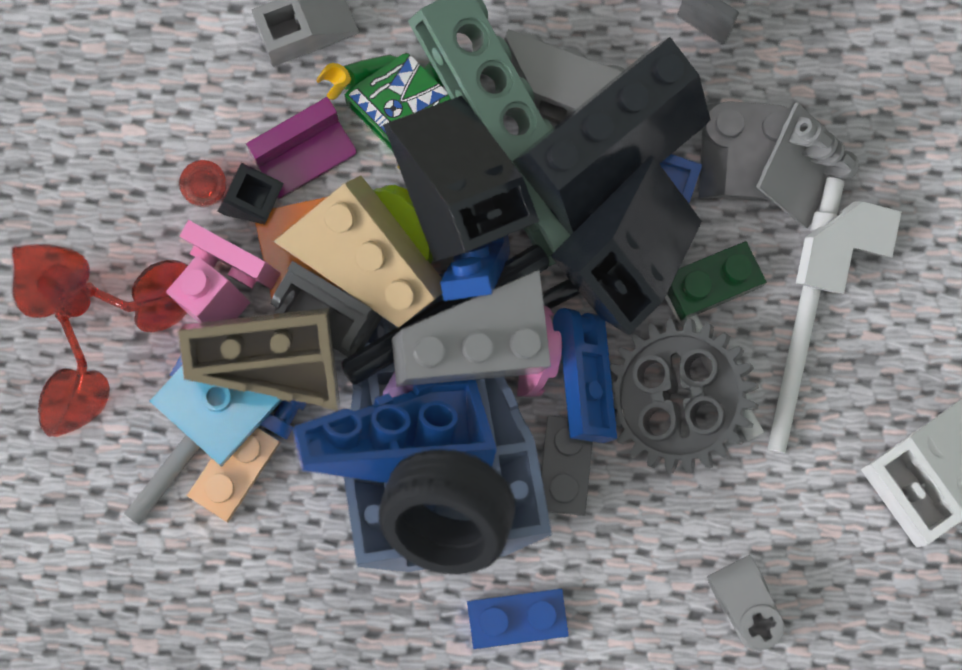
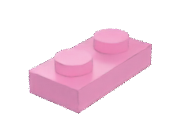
(244, 266)

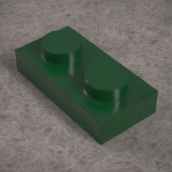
(715, 281)

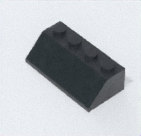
(606, 139)

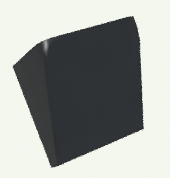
(250, 195)

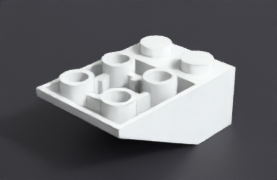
(923, 477)

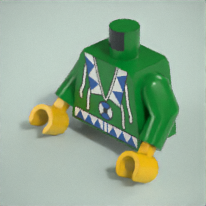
(385, 89)

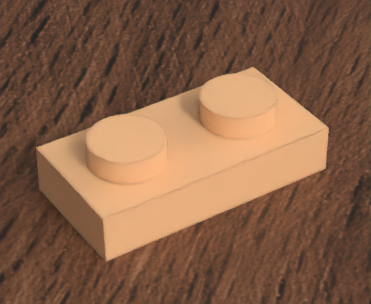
(225, 487)

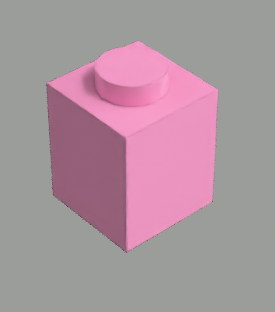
(207, 293)

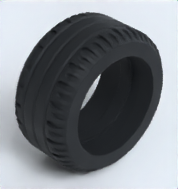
(455, 482)

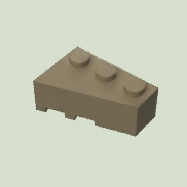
(265, 354)

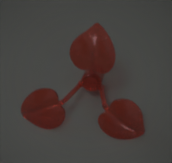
(54, 281)

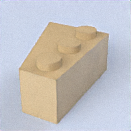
(364, 252)

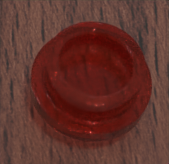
(202, 183)

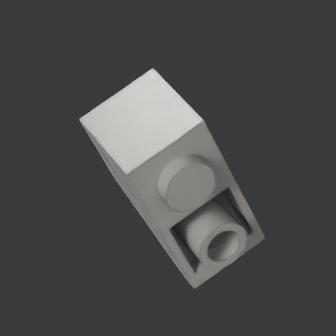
(302, 26)

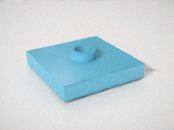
(213, 415)

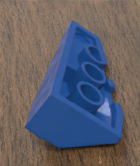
(378, 437)

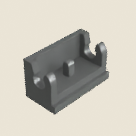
(349, 319)

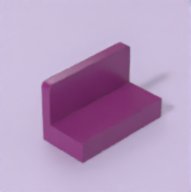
(302, 147)

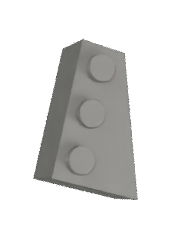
(477, 339)

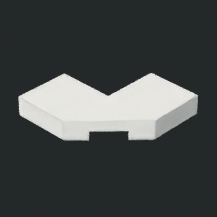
(830, 248)

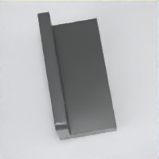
(710, 17)

